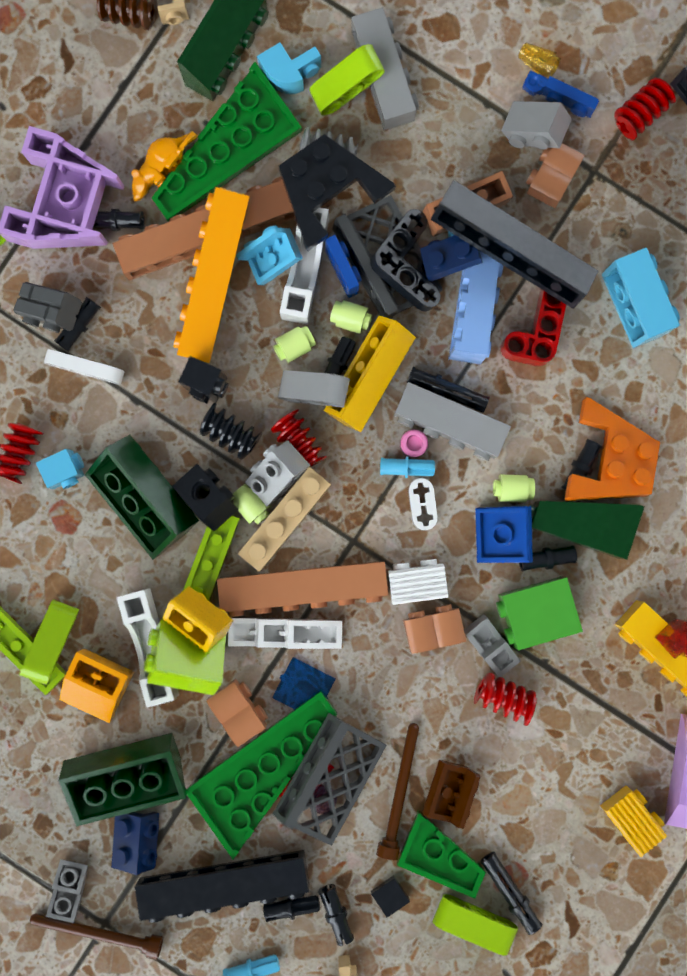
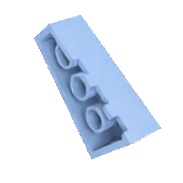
(474, 311)

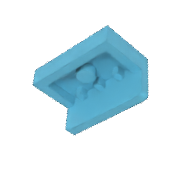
(271, 253)

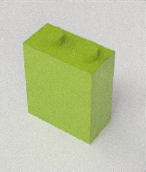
(181, 663)

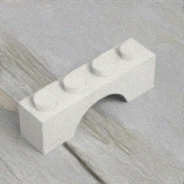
(303, 277)
(139, 618)

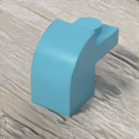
(288, 74)

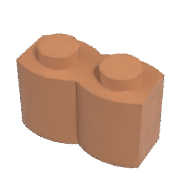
(554, 174)
(434, 629)
(237, 712)

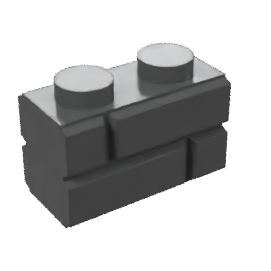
(47, 306)

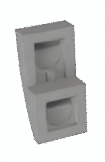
(491, 646)

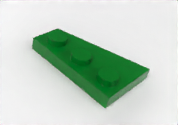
(440, 859)

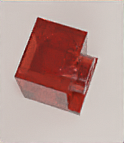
(674, 638)

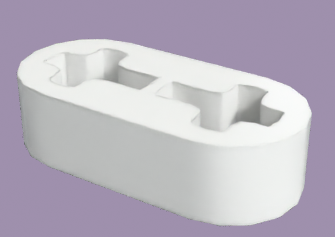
(415, 505)

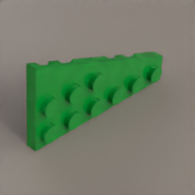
(233, 140)
(248, 782)

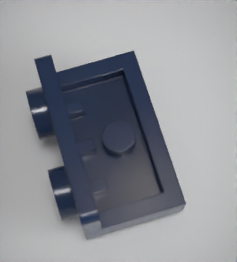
(448, 257)
(135, 842)

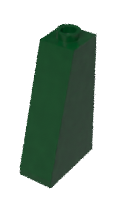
(591, 525)

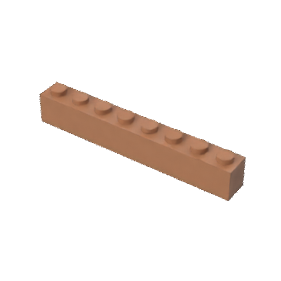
(178, 239)

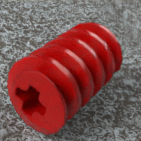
(644, 107)
(292, 432)
(16, 450)
(507, 697)

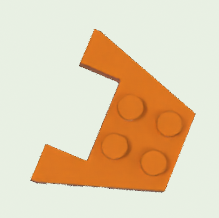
(626, 458)

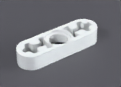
(84, 367)

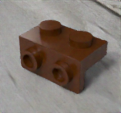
(451, 793)

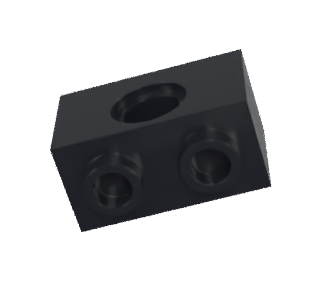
(210, 509)

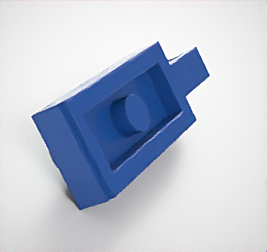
(554, 90)

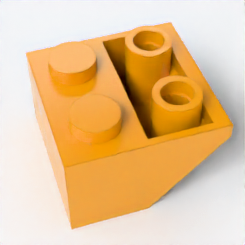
(95, 684)

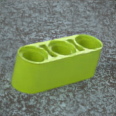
(347, 80)
(49, 642)
(475, 924)

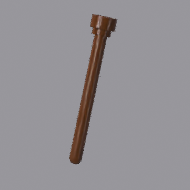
(389, 846)
(149, 945)

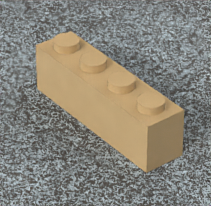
(284, 519)

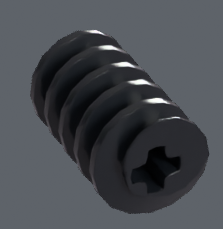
(228, 432)

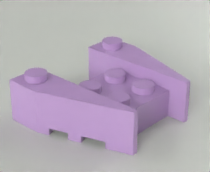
(65, 199)

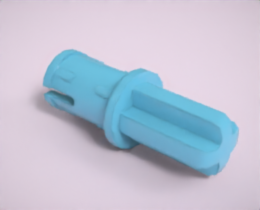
(407, 467)
(259, 967)

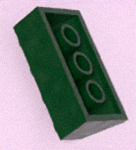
(219, 44)
(141, 496)
(123, 779)

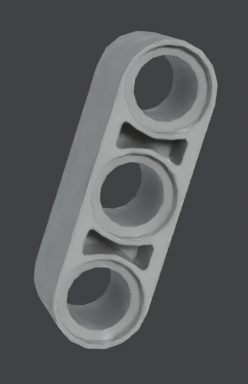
(314, 388)

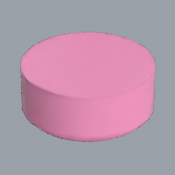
(414, 443)

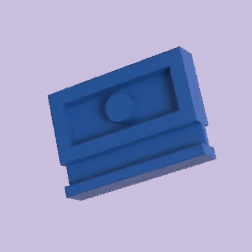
(347, 275)

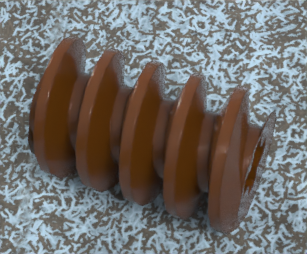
(128, 12)

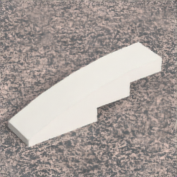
(285, 633)

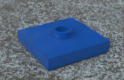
(504, 534)

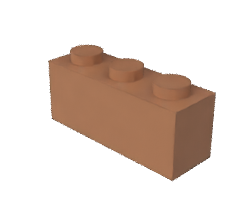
(493, 189)

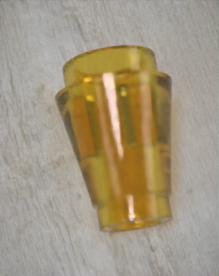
(539, 59)

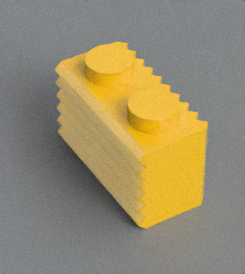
(197, 618)
(633, 820)

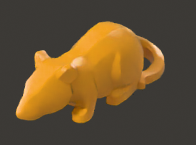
(161, 158)

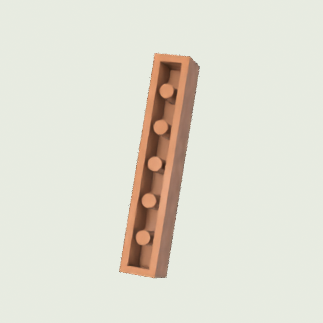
(302, 586)

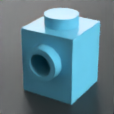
(61, 469)

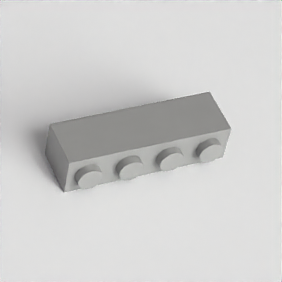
(391, 90)
(452, 421)

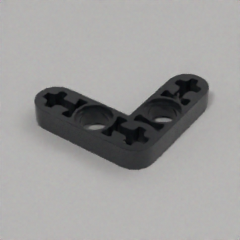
(395, 258)

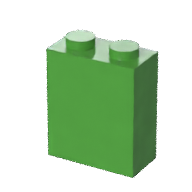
(539, 613)

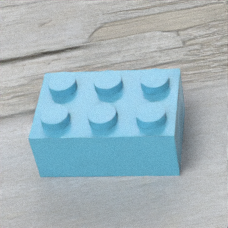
(640, 297)

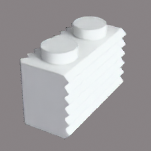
(417, 583)

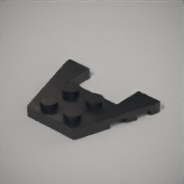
(321, 174)

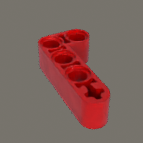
(538, 335)

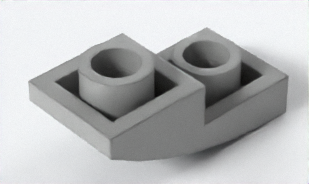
(67, 891)

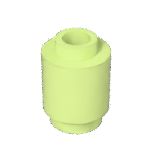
(351, 316)
(294, 343)
(514, 488)
(250, 505)

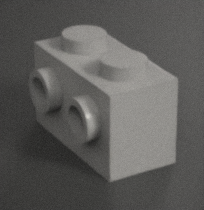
(536, 124)
(277, 472)

